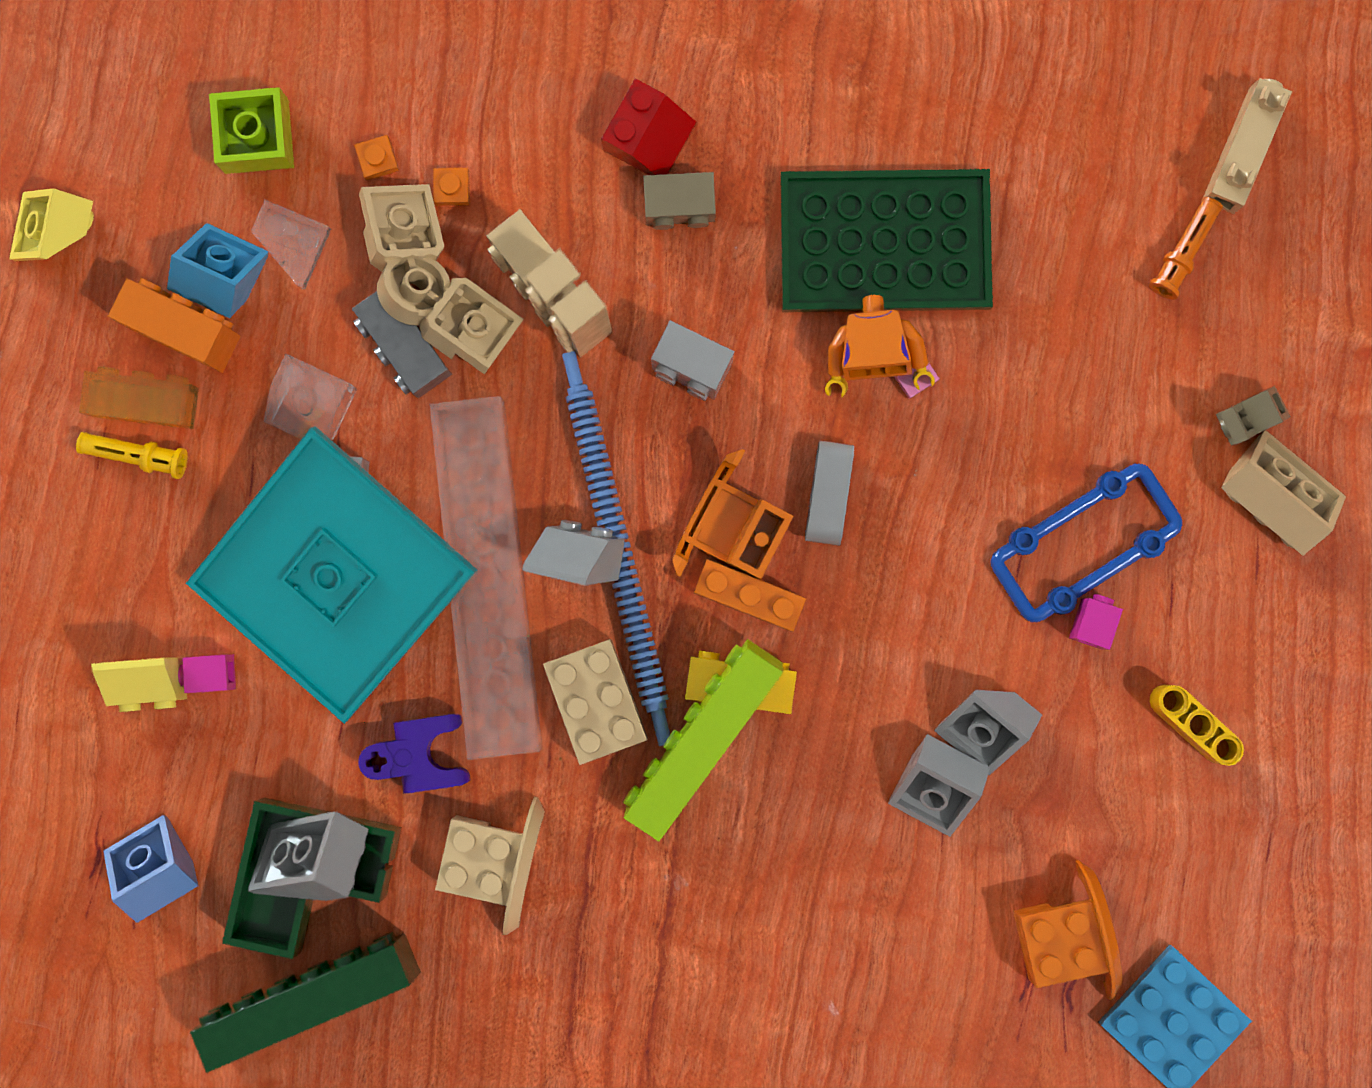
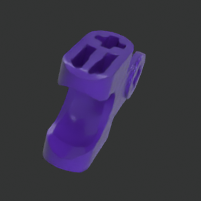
(411, 756)

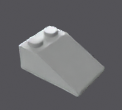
(310, 858)

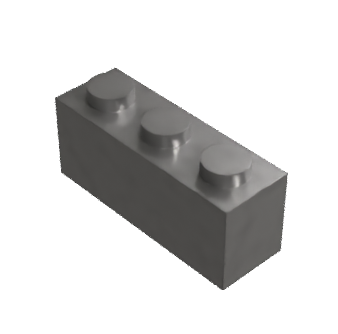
(402, 346)

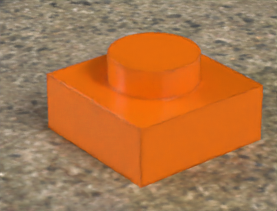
(376, 157)
(451, 186)

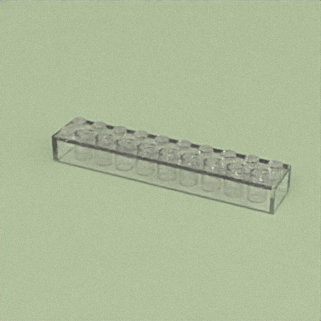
(492, 606)

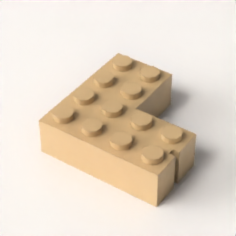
(547, 280)

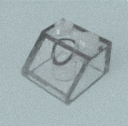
(307, 398)

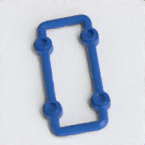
(1146, 544)

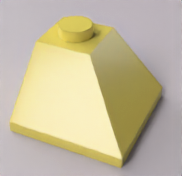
(49, 223)

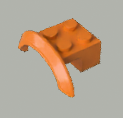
(733, 525)
(1071, 939)

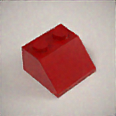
(647, 130)

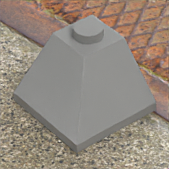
(990, 726)

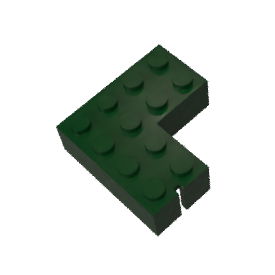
(278, 922)

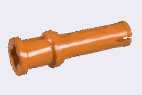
(1182, 264)

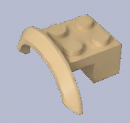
(490, 862)

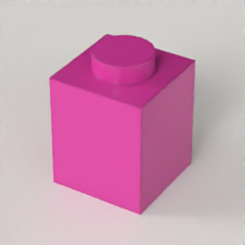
(1096, 622)
(207, 673)

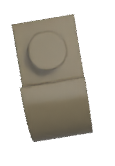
(1253, 416)

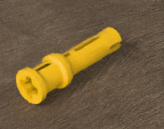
(148, 456)

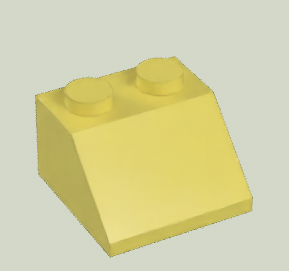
(140, 682)

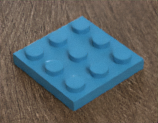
(1174, 1020)

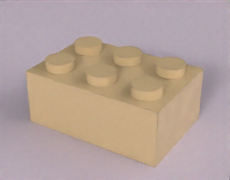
(595, 701)

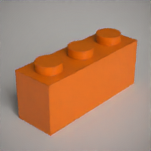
(749, 595)

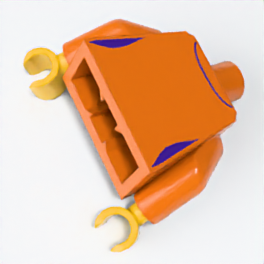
(876, 347)

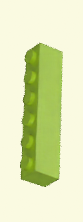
(703, 739)

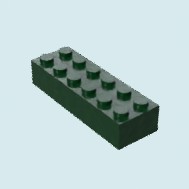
(304, 1002)

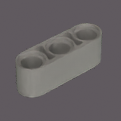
(829, 493)

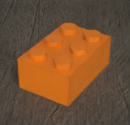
(175, 323)

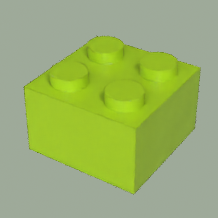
(251, 130)

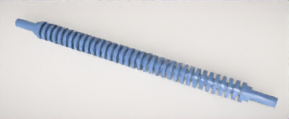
(578, 395)

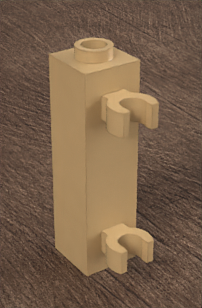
(1248, 144)

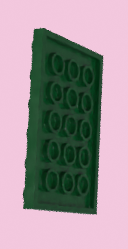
(888, 234)

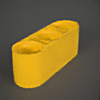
(1212, 730)

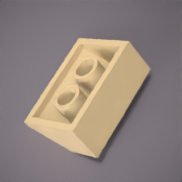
(1284, 493)

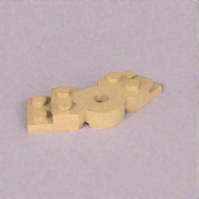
(405, 246)

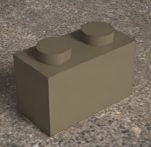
(679, 200)

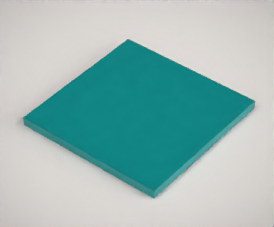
(330, 575)

